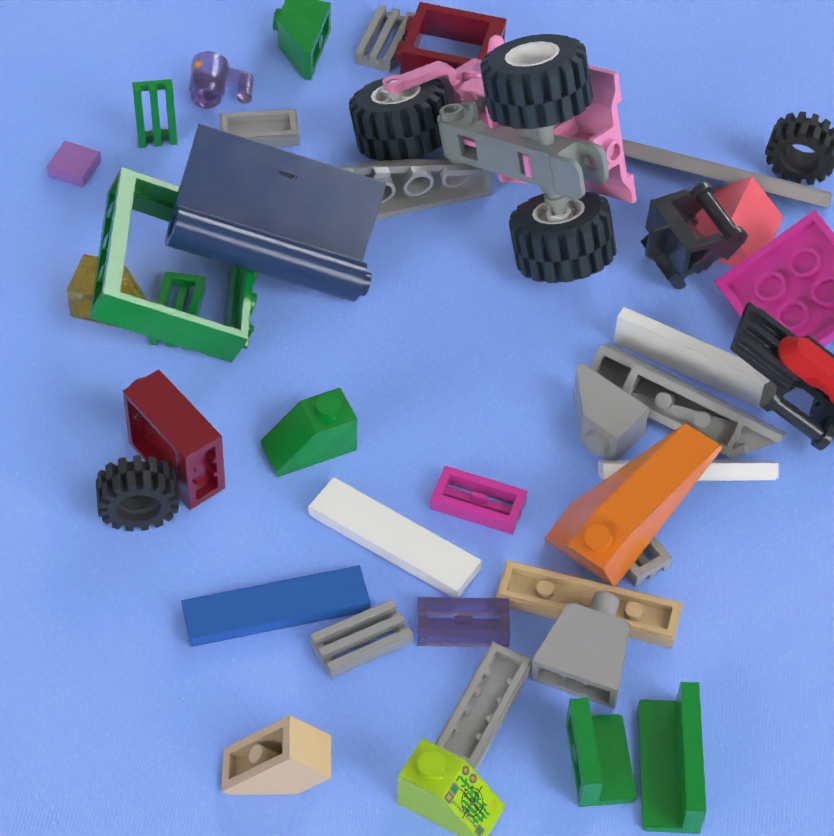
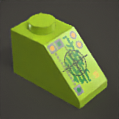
(447, 792)

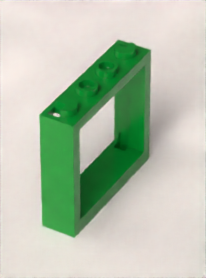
(109, 305)

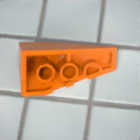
(625, 511)

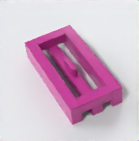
(477, 506)

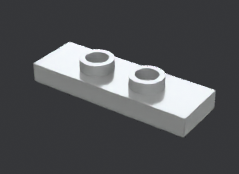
(485, 704)

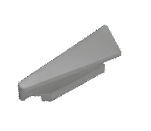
(679, 402)

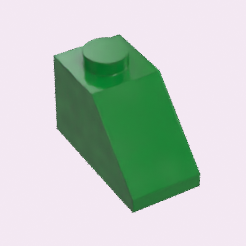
(303, 32)
(311, 433)

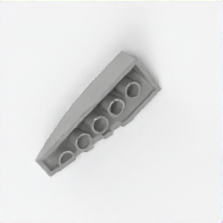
(423, 183)

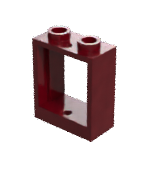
(446, 24)
(173, 430)

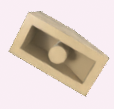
(277, 760)

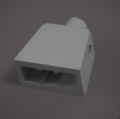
(585, 651)

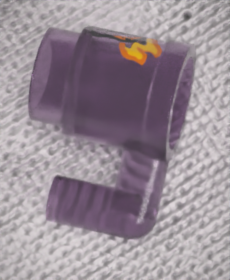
(209, 79)

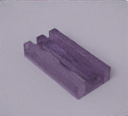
(463, 628)

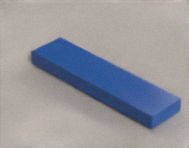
(275, 605)

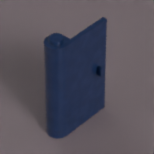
(252, 214)

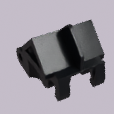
(677, 243)

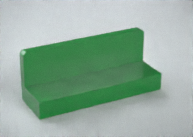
(672, 762)

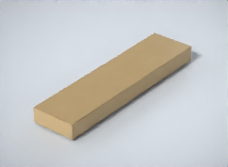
(548, 592)

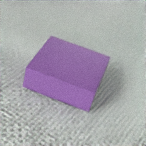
(73, 164)

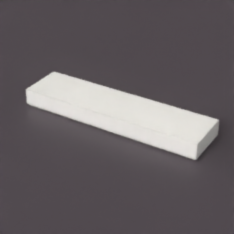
(689, 356)
(717, 471)
(395, 538)

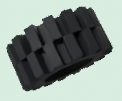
(796, 162)
(137, 493)

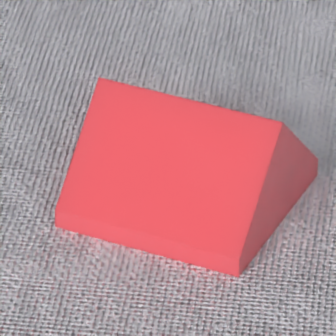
(747, 208)

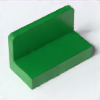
(599, 756)

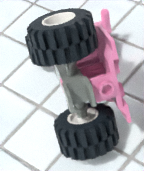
(532, 119)

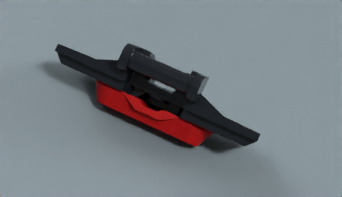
(789, 364)

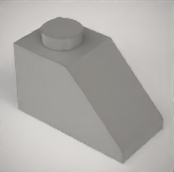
(606, 415)

